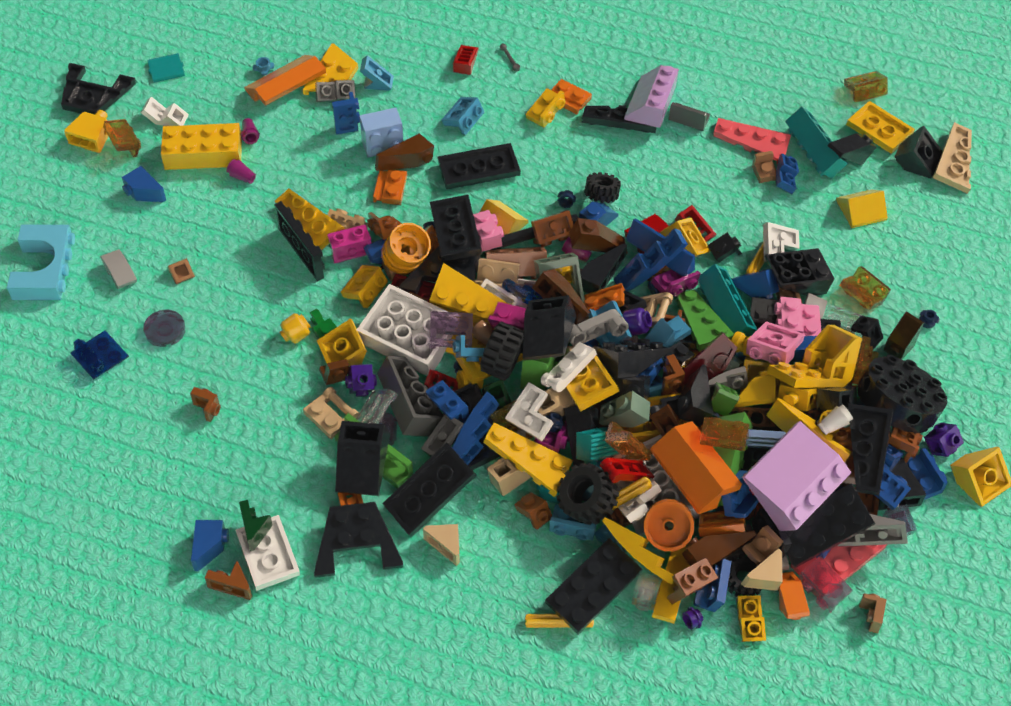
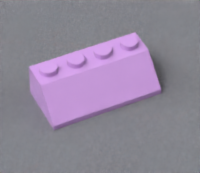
(652, 96)

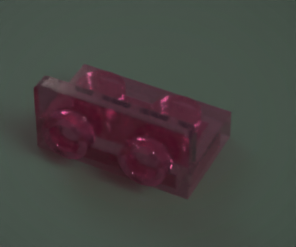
(824, 584)

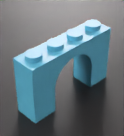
(50, 281)

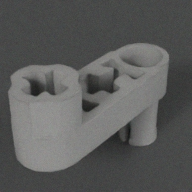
(606, 322)

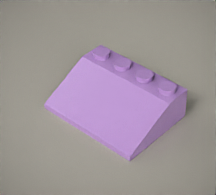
(796, 477)

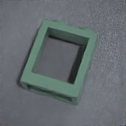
(560, 261)

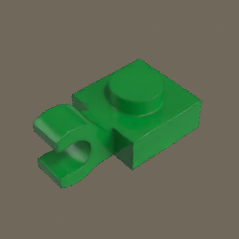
(321, 327)

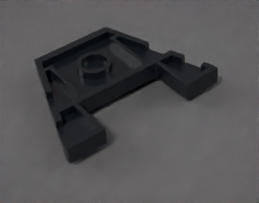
(90, 97)
(431, 267)
(355, 528)

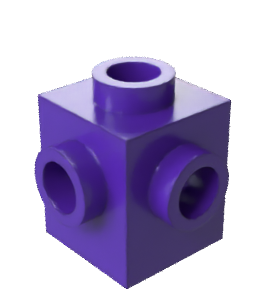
(362, 373)
(944, 439)

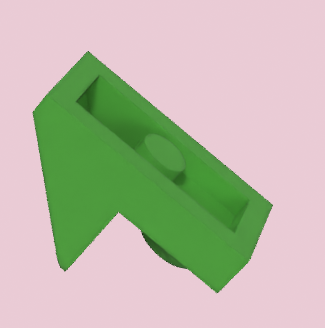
(724, 399)

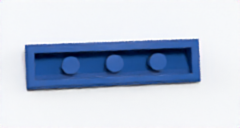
(644, 236)

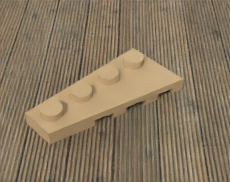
(956, 159)

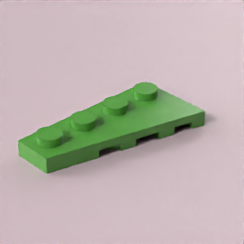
(701, 319)

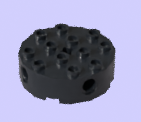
(905, 389)

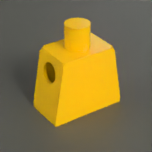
(88, 131)
(798, 397)

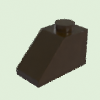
(903, 336)

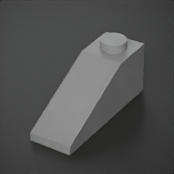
(882, 533)

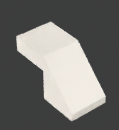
(164, 116)

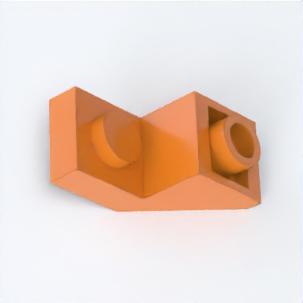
(792, 597)

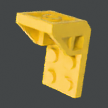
(826, 361)

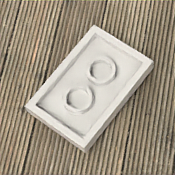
(273, 557)

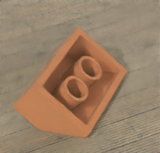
(522, 256)

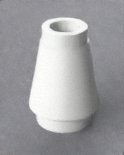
(836, 419)

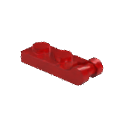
(625, 469)

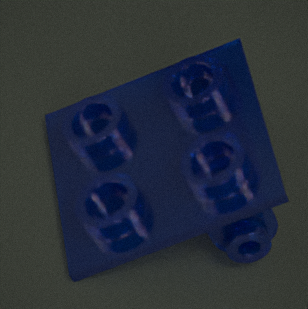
(98, 354)

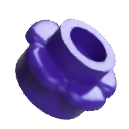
(692, 618)

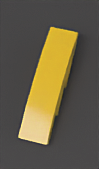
(786, 416)
(636, 547)
(663, 609)

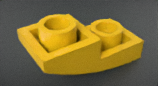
(750, 618)

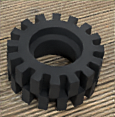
(602, 187)
(734, 583)

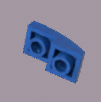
(786, 172)

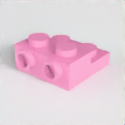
(488, 231)
(798, 316)
(774, 343)

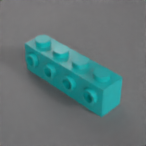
(815, 141)
(725, 300)

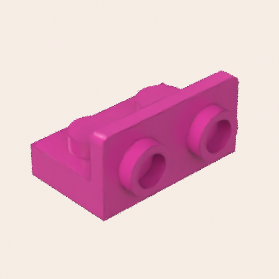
(349, 243)
(508, 314)

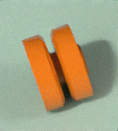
(659, 534)

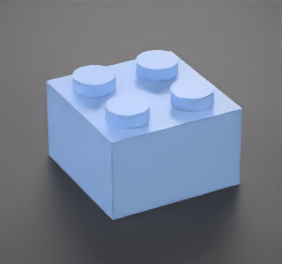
(380, 130)

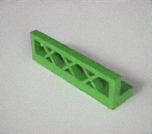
(396, 467)

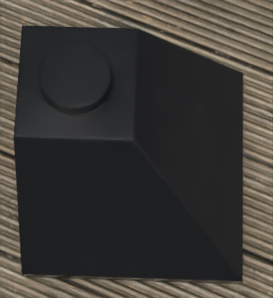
(919, 153)

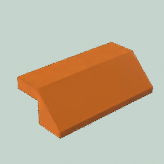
(285, 79)
(695, 467)

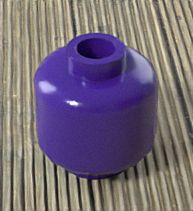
(638, 321)

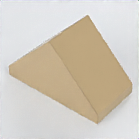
(444, 539)
(767, 574)

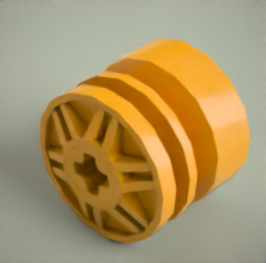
(408, 239)

